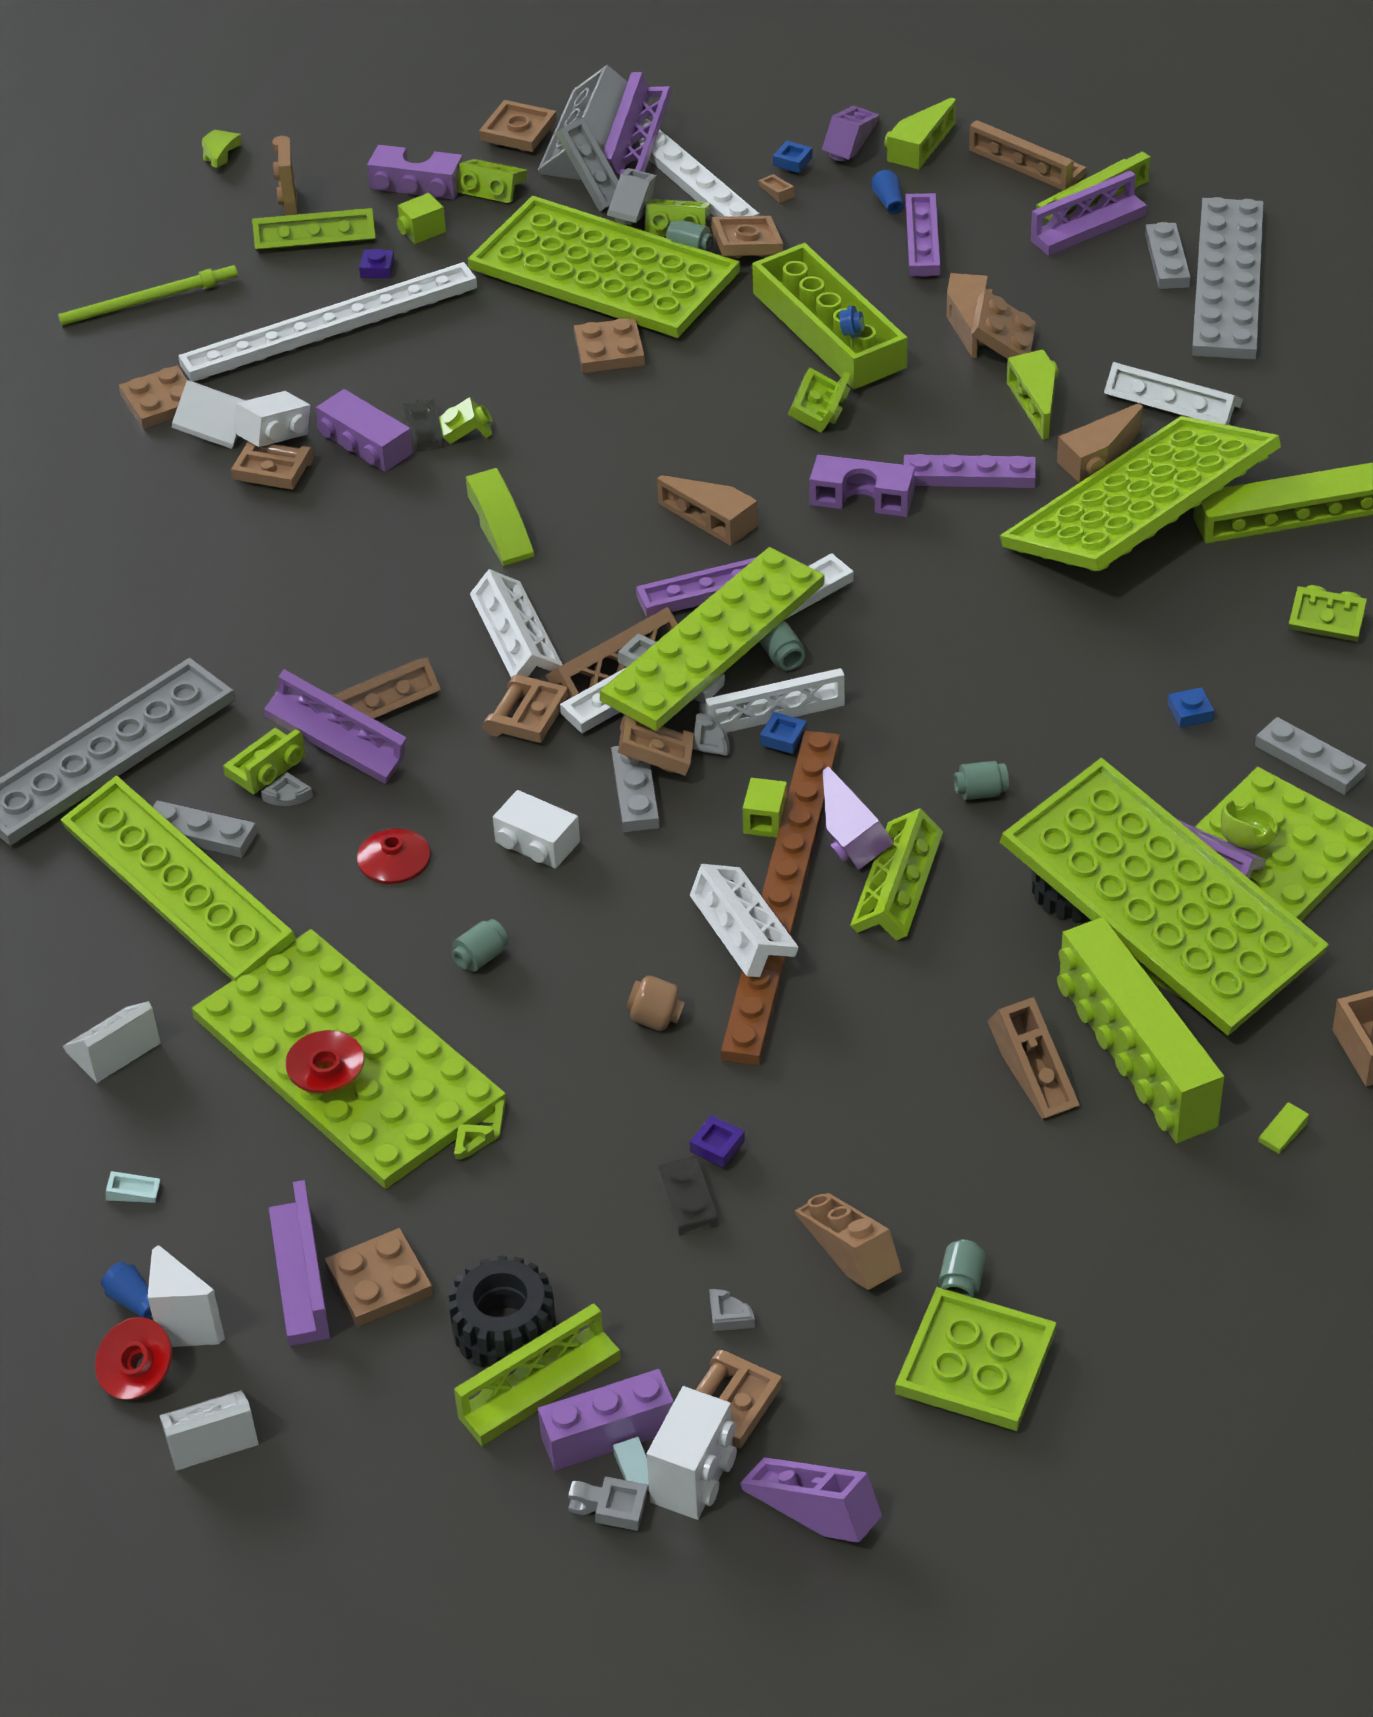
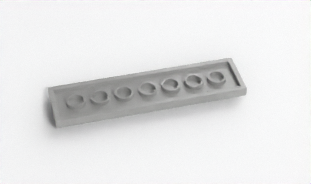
(1228, 279)
(107, 747)

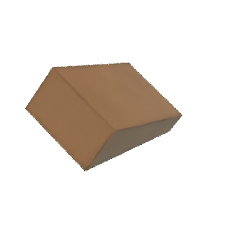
(777, 188)

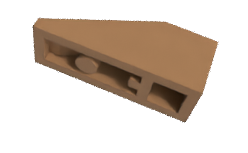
(1098, 443)
(710, 506)
(1033, 1057)

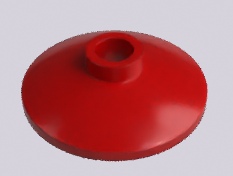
(393, 856)
(324, 1061)
(122, 1350)

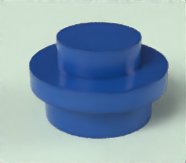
(851, 322)

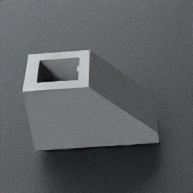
(631, 195)

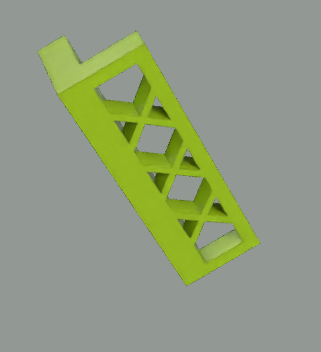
(1138, 164)
(314, 228)
(899, 875)
(537, 1378)

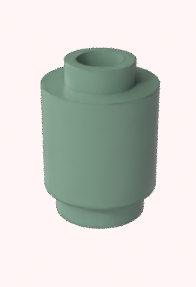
(690, 234)
(784, 647)
(981, 780)
(479, 945)
(962, 1268)

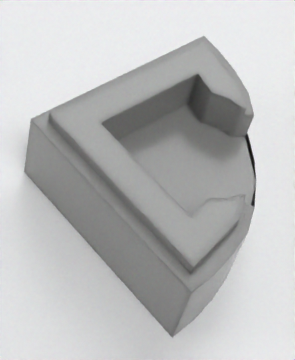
(710, 736)
(287, 791)
(729, 1312)

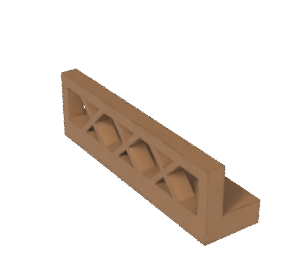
(1024, 156)
(607, 649)
(392, 689)

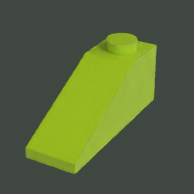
(920, 134)
(1033, 384)

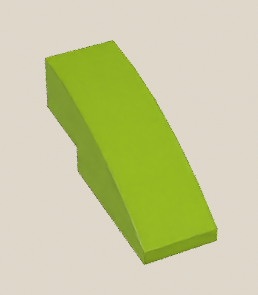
(499, 516)

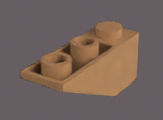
(961, 306)
(851, 1239)

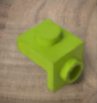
(463, 419)

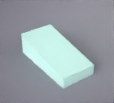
(132, 1188)
(632, 1460)

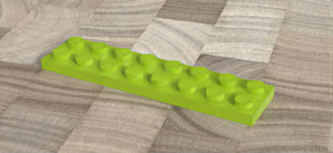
(711, 638)
(178, 879)

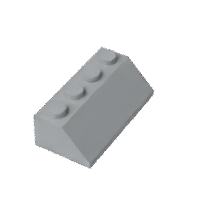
(598, 104)

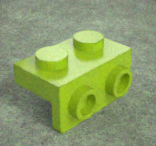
(819, 399)
(266, 760)

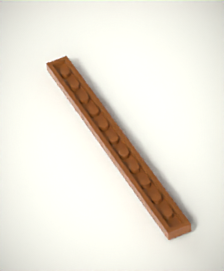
(782, 893)

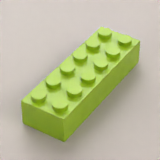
(809, 301)
(1140, 1030)

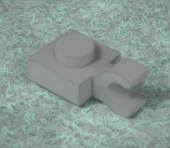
(615, 1503)

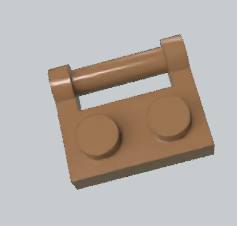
(284, 172)
(272, 465)
(533, 715)
(661, 748)
(748, 1391)

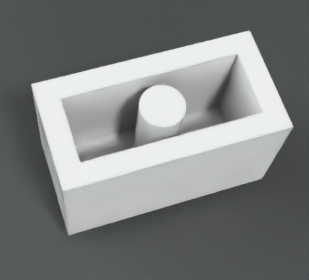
(271, 418)
(536, 829)

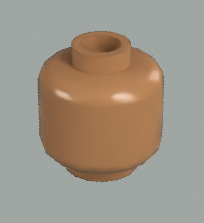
(654, 1003)

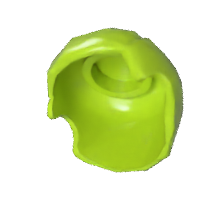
(1248, 826)

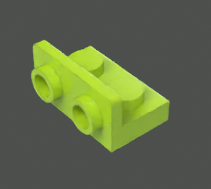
(489, 180)
(662, 212)
(1328, 613)

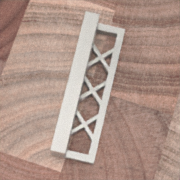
(1171, 394)
(513, 624)
(788, 697)
(740, 917)

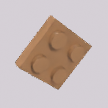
(518, 125)
(746, 236)
(1002, 326)
(609, 345)
(154, 396)
(378, 1277)

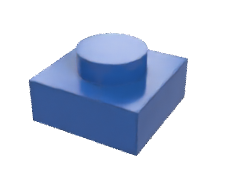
(792, 156)
(1190, 707)
(783, 732)

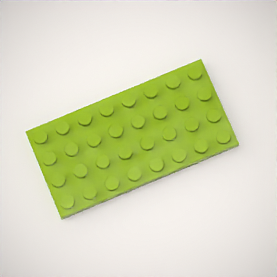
(604, 266)
(1140, 492)
(1311, 850)
(1165, 895)
(411, 1080)

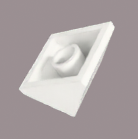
(207, 414)
(115, 1041)
(182, 1303)
(209, 1430)

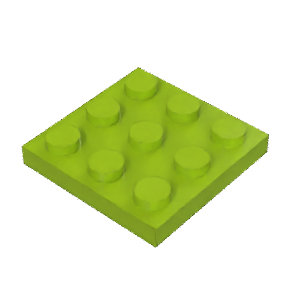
(976, 1358)

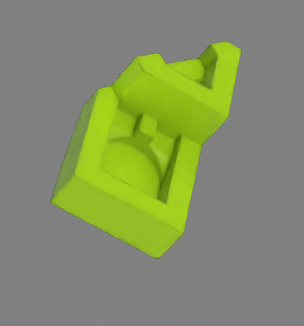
(217, 144)
(475, 1137)

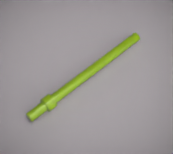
(204, 279)

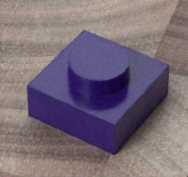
(376, 263)
(717, 1141)

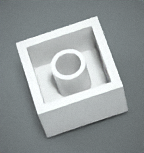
(691, 1453)

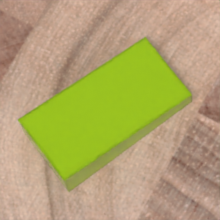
(1284, 1128)

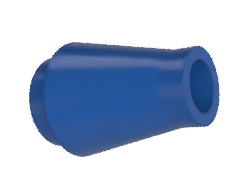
(888, 190)
(128, 1288)

